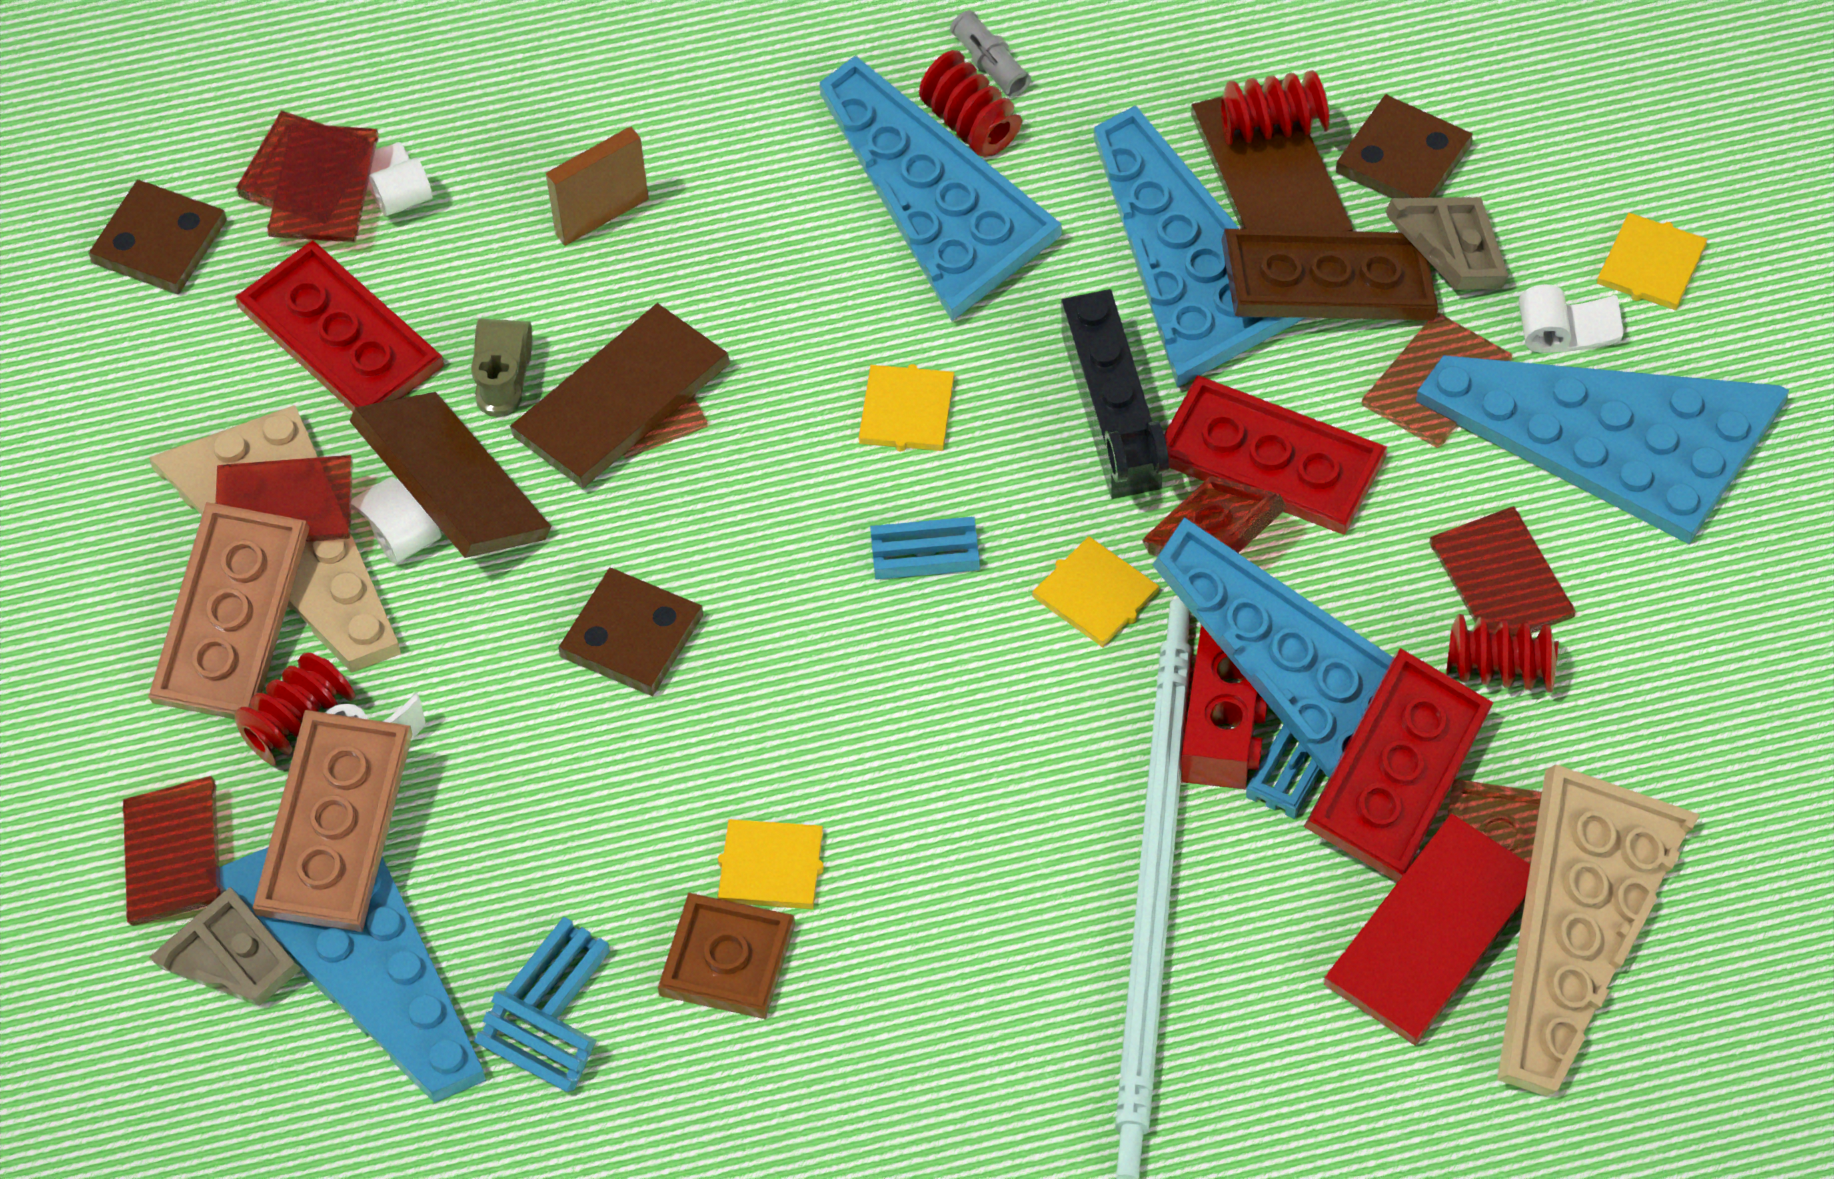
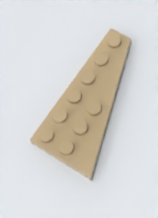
(331, 582)
(1585, 902)

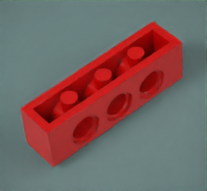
(1212, 753)

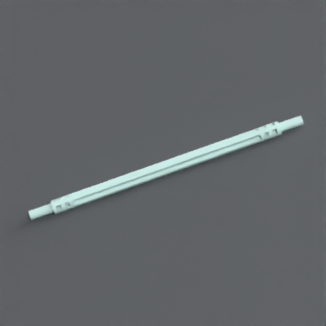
(1153, 893)

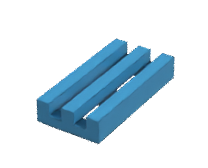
(924, 540)
(1277, 795)
(579, 939)
(495, 1021)

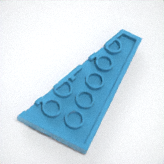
(947, 202)
(1177, 248)
(1288, 649)
(378, 980)

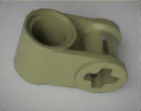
(500, 364)

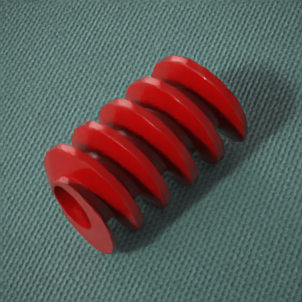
(969, 104)
(1274, 106)
(1503, 653)
(283, 708)

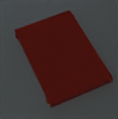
(323, 183)
(1397, 388)
(293, 488)
(1502, 572)
(171, 851)

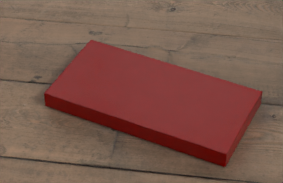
(338, 329)
(1256, 443)
(1398, 765)
(1431, 929)

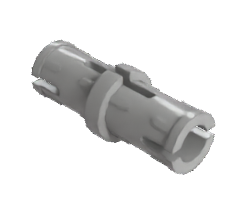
(990, 53)

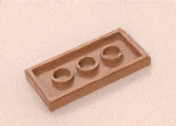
(229, 610)
(333, 821)

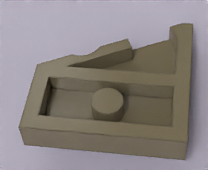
(1453, 238)
(228, 952)

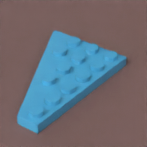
(1630, 438)

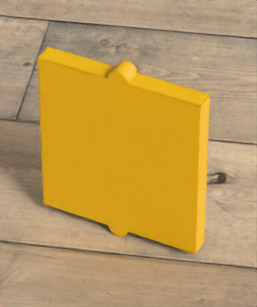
(1652, 261)
(906, 407)
(1095, 591)
(771, 864)

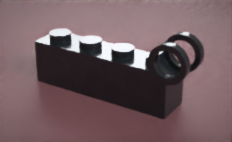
(1122, 429)

